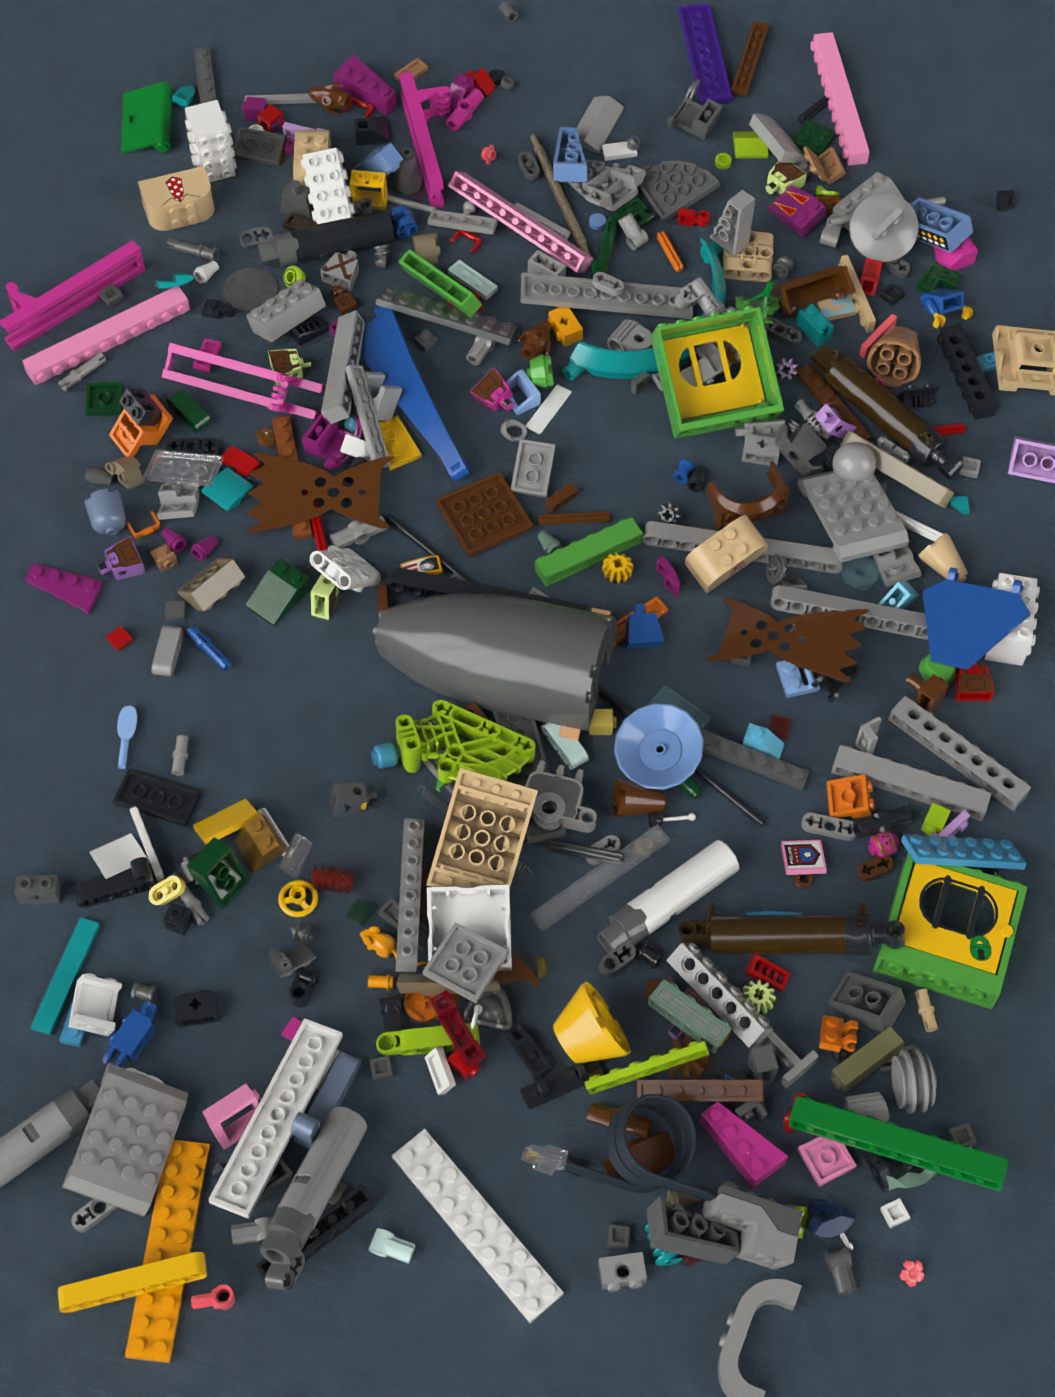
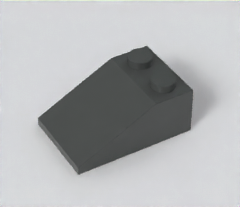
(868, 1001)

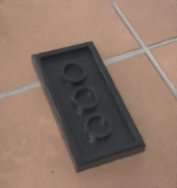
(157, 797)

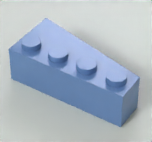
(569, 159)

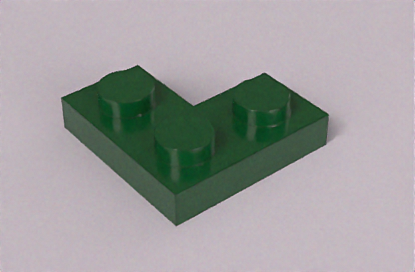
(937, 275)

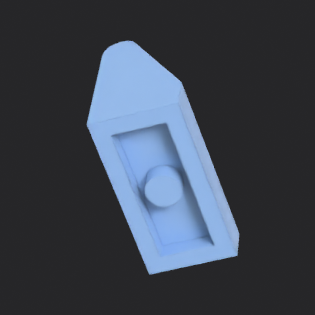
(528, 388)

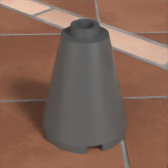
(408, 176)

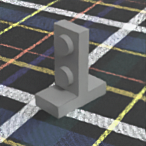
(790, 1060)

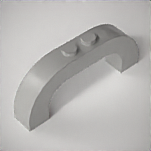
(768, 1292)

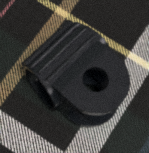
(835, 691)

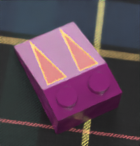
(798, 210)

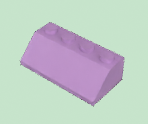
(1032, 459)

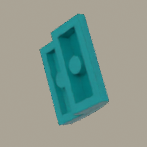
(178, 279)
(227, 489)

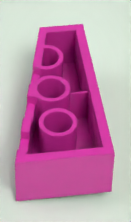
(743, 1146)

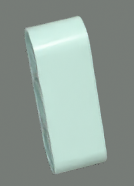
(569, 750)

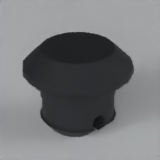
(836, 1056)

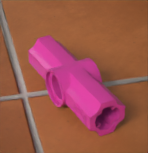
(464, 109)

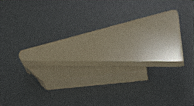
(419, 983)

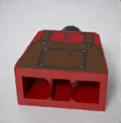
(974, 684)

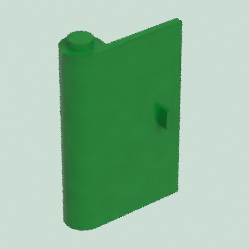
(147, 118)

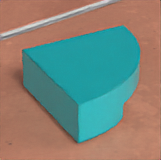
(961, 504)

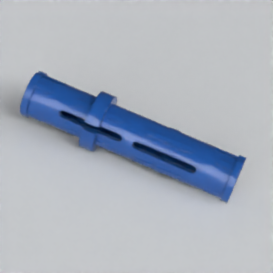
(203, 642)

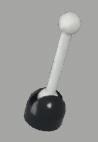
(656, 818)

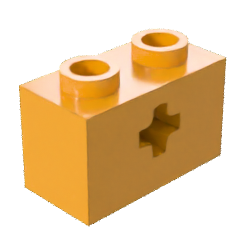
(565, 326)

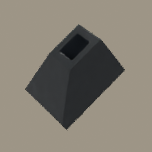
(371, 130)

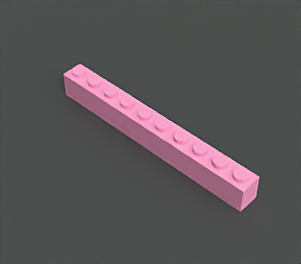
(840, 99)
(520, 222)
(106, 335)

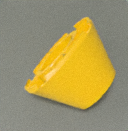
(588, 1028)

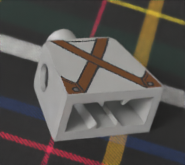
(341, 270)

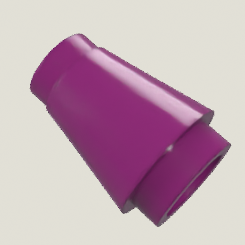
(174, 540)
(203, 548)

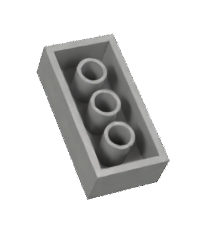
(285, 310)

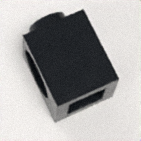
(177, 919)

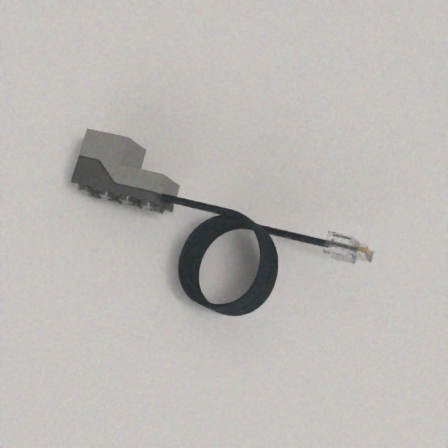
(765, 1227)

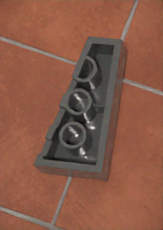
(689, 1234)

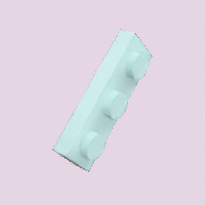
(472, 280)

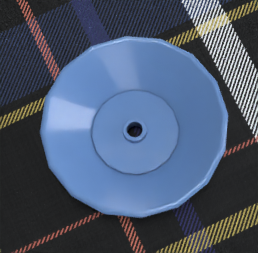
(654, 728)

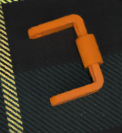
(149, 530)

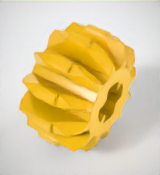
(617, 567)

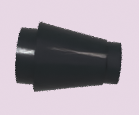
(697, 479)

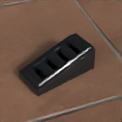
(311, 334)

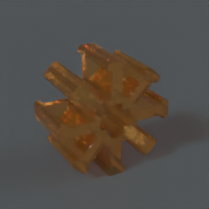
(693, 1066)

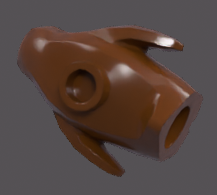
(331, 97)
(536, 340)

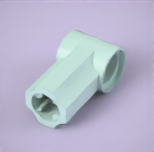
(385, 1245)

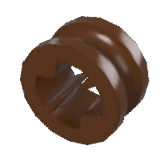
(803, 886)

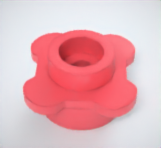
(488, 154)

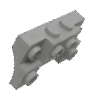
(709, 367)

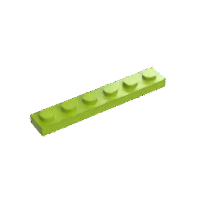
(641, 1069)

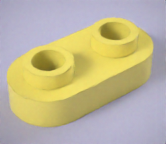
(168, 889)

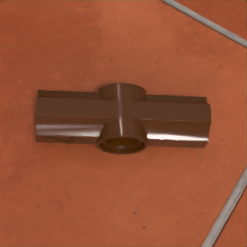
(635, 1125)

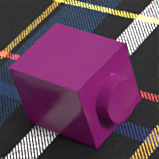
(253, 107)

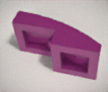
(671, 580)

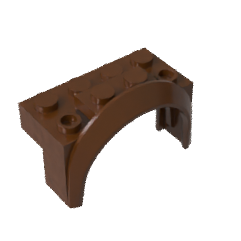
(756, 509)

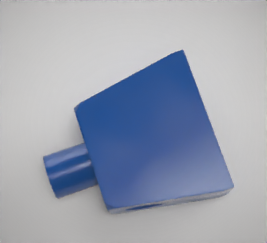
(642, 629)

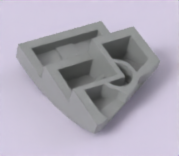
(178, 500)
(897, 566)

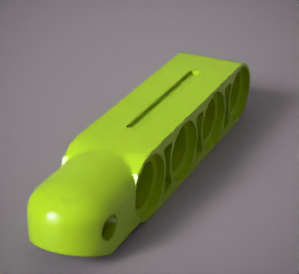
(417, 1041)

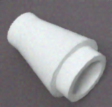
(204, 272)

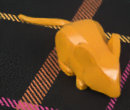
(380, 942)

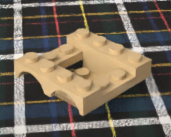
(1015, 348)

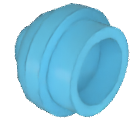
(350, 424)

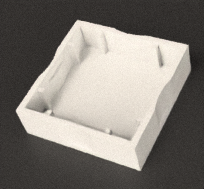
(477, 908)

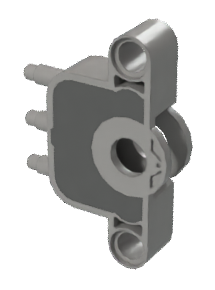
(561, 795)

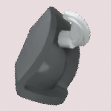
(491, 1010)

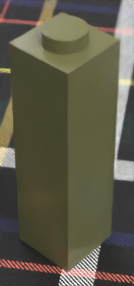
(867, 1060)

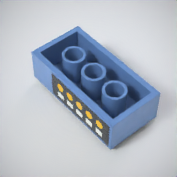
(941, 225)

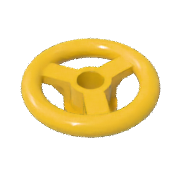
(299, 888)

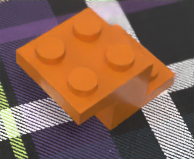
(130, 436)

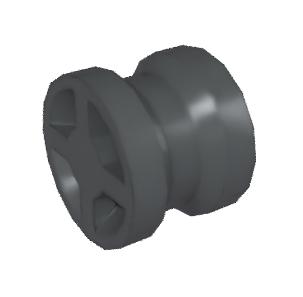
(782, 267)

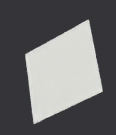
(117, 855)

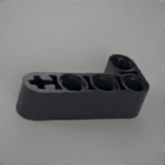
(121, 885)

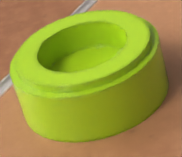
(723, 161)

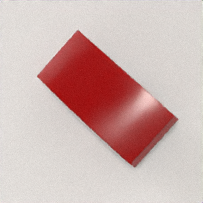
(240, 460)

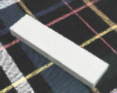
(147, 844)

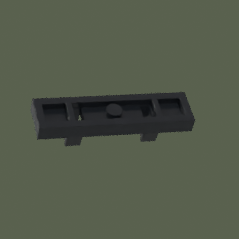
(559, 1084)

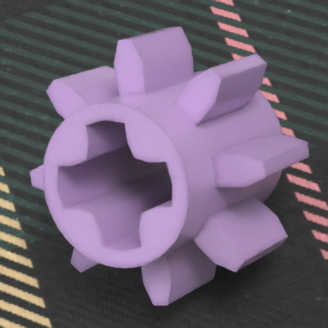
(785, 373)

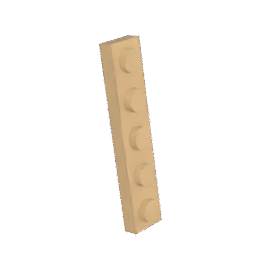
(860, 301)

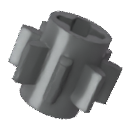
(673, 510)

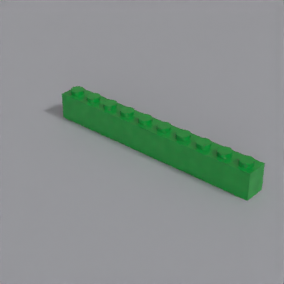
(899, 1143)

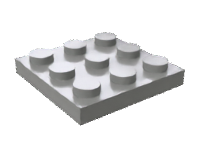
(465, 962)

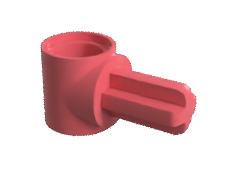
(211, 1299)

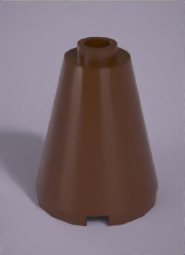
(636, 800)

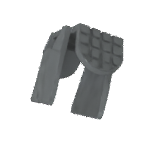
(802, 447)

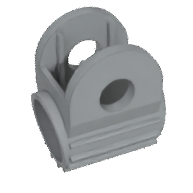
(630, 337)
(868, 1104)

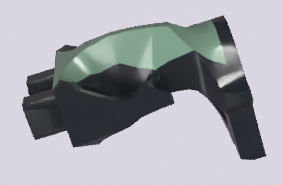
(891, 1177)

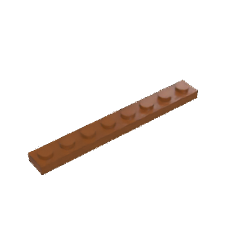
(287, 449)

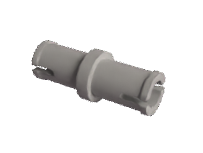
(180, 755)

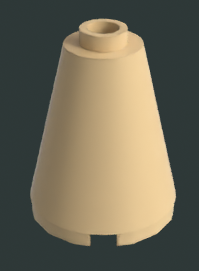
(943, 556)

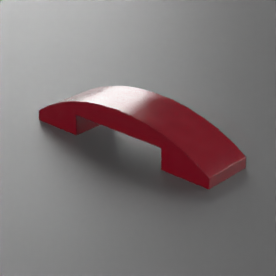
(456, 1029)

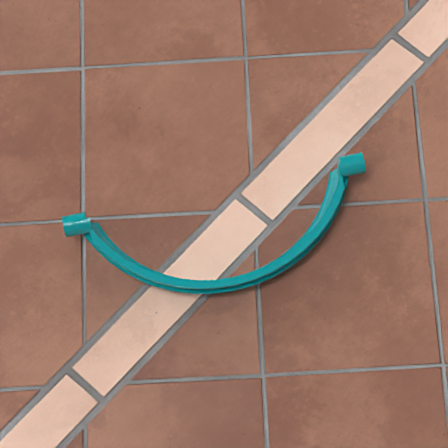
(630, 364)

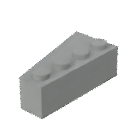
(735, 223)

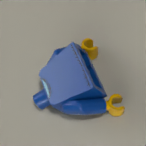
(944, 301)

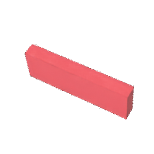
(877, 334)

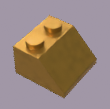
(259, 842)

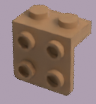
(825, 165)

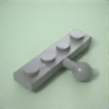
(463, 221)

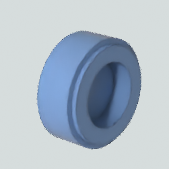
(597, 221)

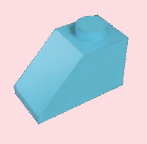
(900, 596)
(763, 740)

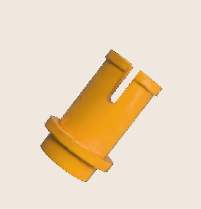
(381, 981)

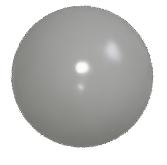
(854, 461)

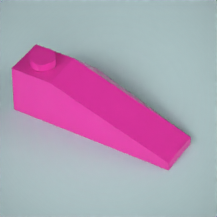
(960, 257)

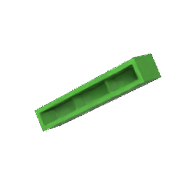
(440, 283)
(588, 551)

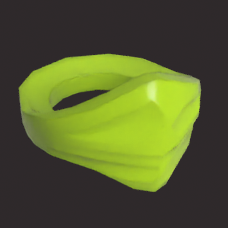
(821, 192)

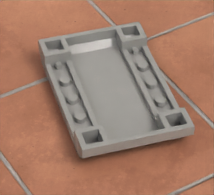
(854, 515)
(126, 1140)

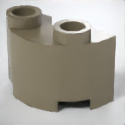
(426, 247)
(127, 470)

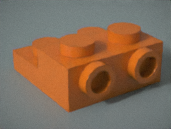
(850, 797)

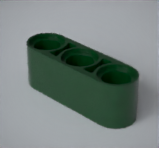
(188, 410)

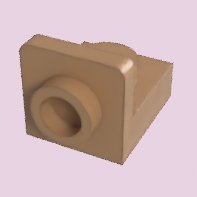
(164, 557)

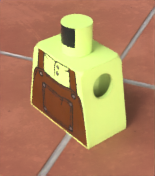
(783, 176)
(288, 362)
(323, 589)

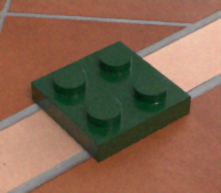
(814, 137)
(103, 398)

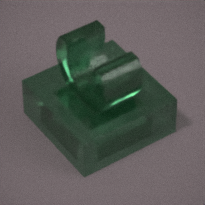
(360, 912)

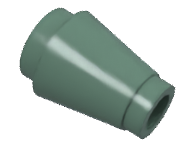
(548, 542)

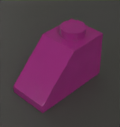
(460, 89)

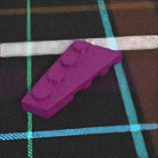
(73, 588)

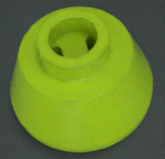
(293, 274)

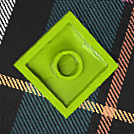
(749, 145)

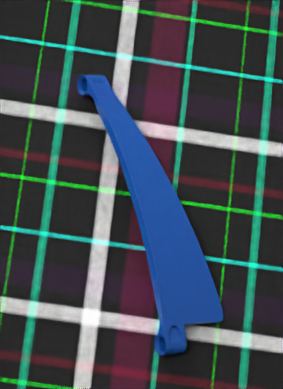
(387, 352)

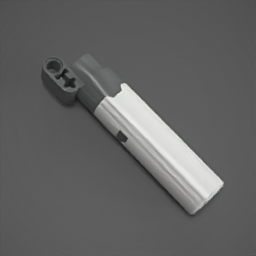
(663, 901)

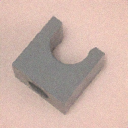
(383, 397)

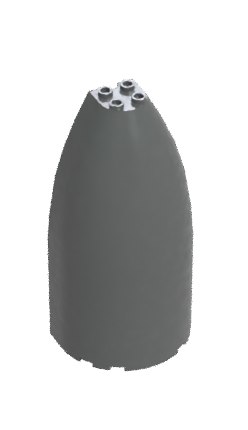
(502, 653)

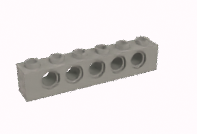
(681, 962)

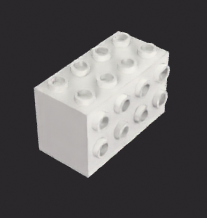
(210, 140)
(327, 186)
(1018, 642)

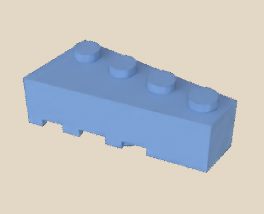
(384, 159)

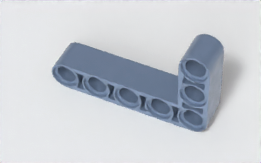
(331, 1094)

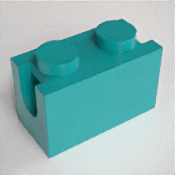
(815, 325)

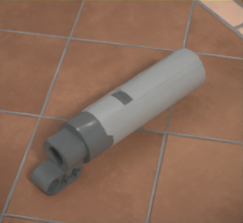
(46, 1130)
(309, 1195)

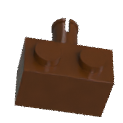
(930, 693)

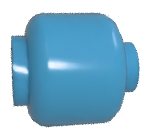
(385, 755)

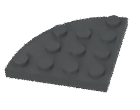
(676, 186)

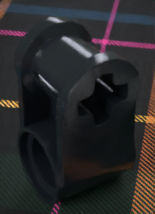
(305, 983)

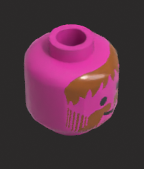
(883, 844)

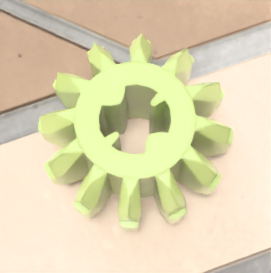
(762, 991)

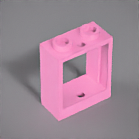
(228, 1107)

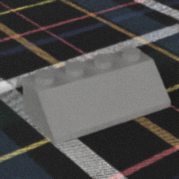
(874, 185)

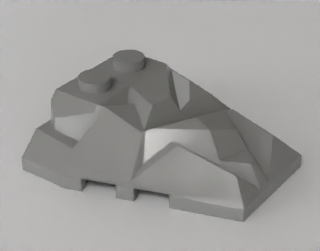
(609, 185)

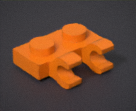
(831, 1034)

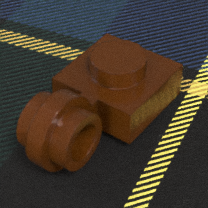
(342, 300)

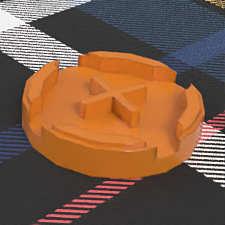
(419, 1007)

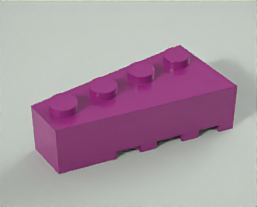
(365, 85)

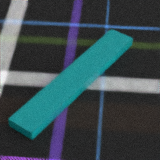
(65, 976)

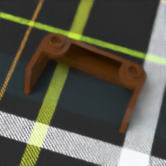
(813, 288)

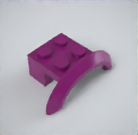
(326, 441)

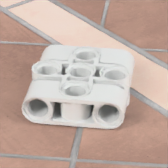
(345, 568)

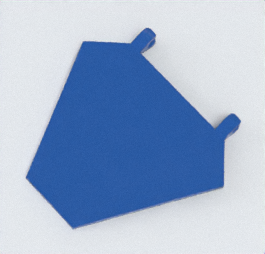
(969, 619)

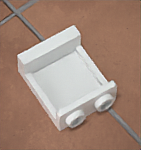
(94, 1004)

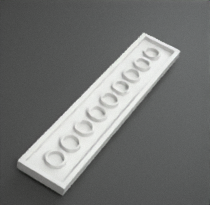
(272, 1120)
(477, 1226)

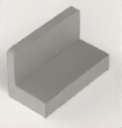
(868, 736)

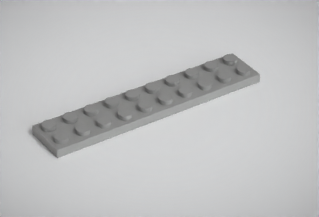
(581, 294)

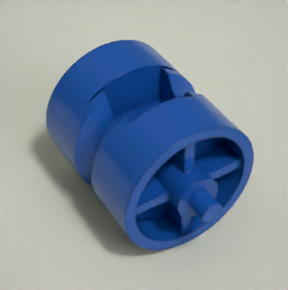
(403, 221)

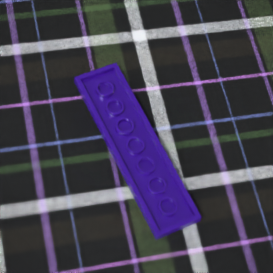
(704, 53)

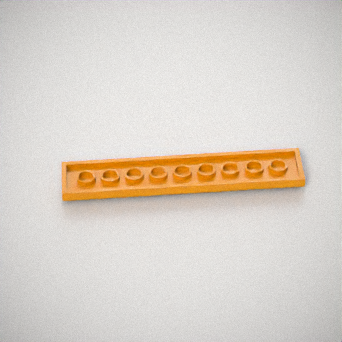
(169, 1236)

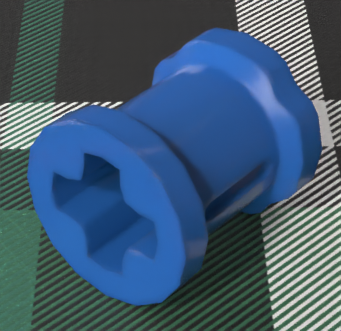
(683, 471)

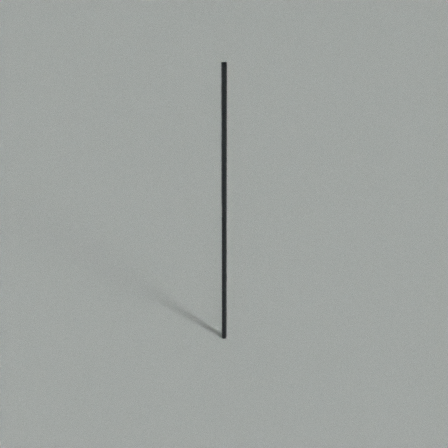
(603, 692)

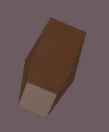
(652, 1153)

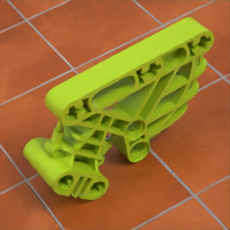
(488, 744)

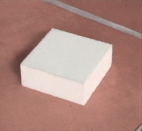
(895, 1213)

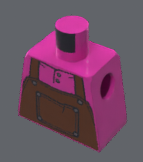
(493, 392)

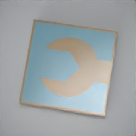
(837, 309)

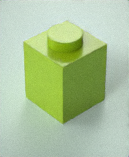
(935, 819)

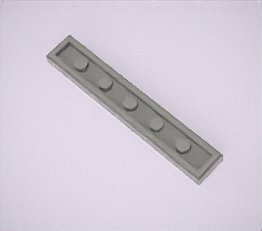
(366, 412)

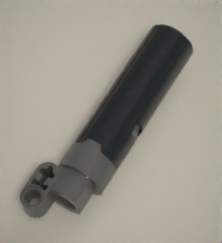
(320, 240)

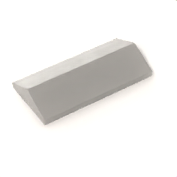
(598, 122)

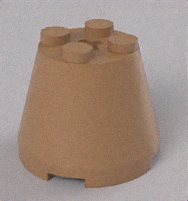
(895, 357)

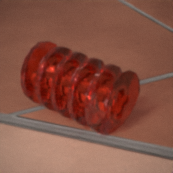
(332, 879)

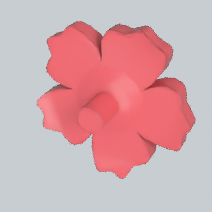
(912, 1273)

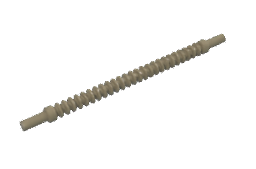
(559, 195)

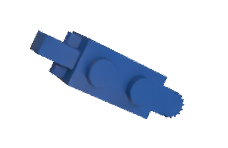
(132, 1035)

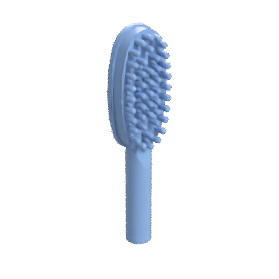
(126, 728)

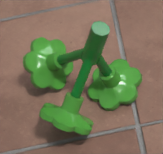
(767, 306)

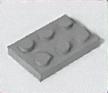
(533, 468)

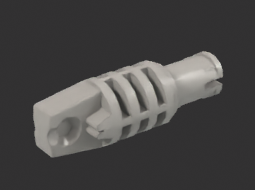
(809, 418)

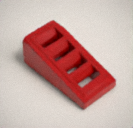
(756, 974)

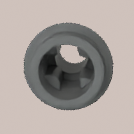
(98, 476)

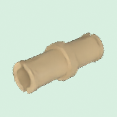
(926, 1010)

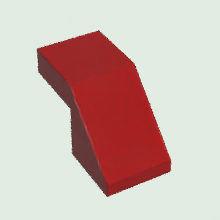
(870, 276)

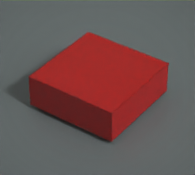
(119, 638)

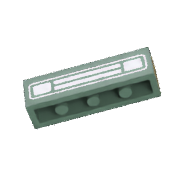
(689, 1016)

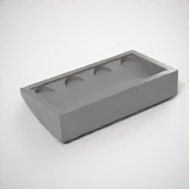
(776, 139)

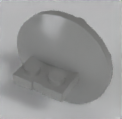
(884, 227)

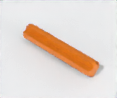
(670, 251)

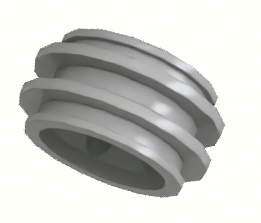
(913, 1080)

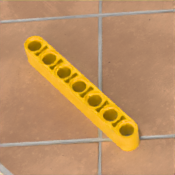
(132, 1282)

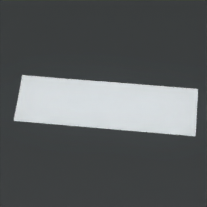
(548, 409)

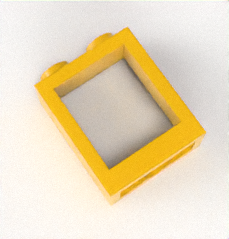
(374, 180)

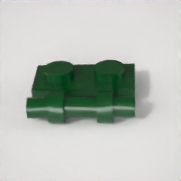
(637, 209)

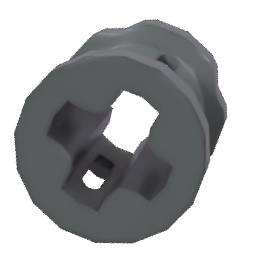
(509, 13)
(144, 992)

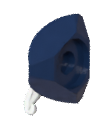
(829, 1220)

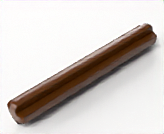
(578, 517)

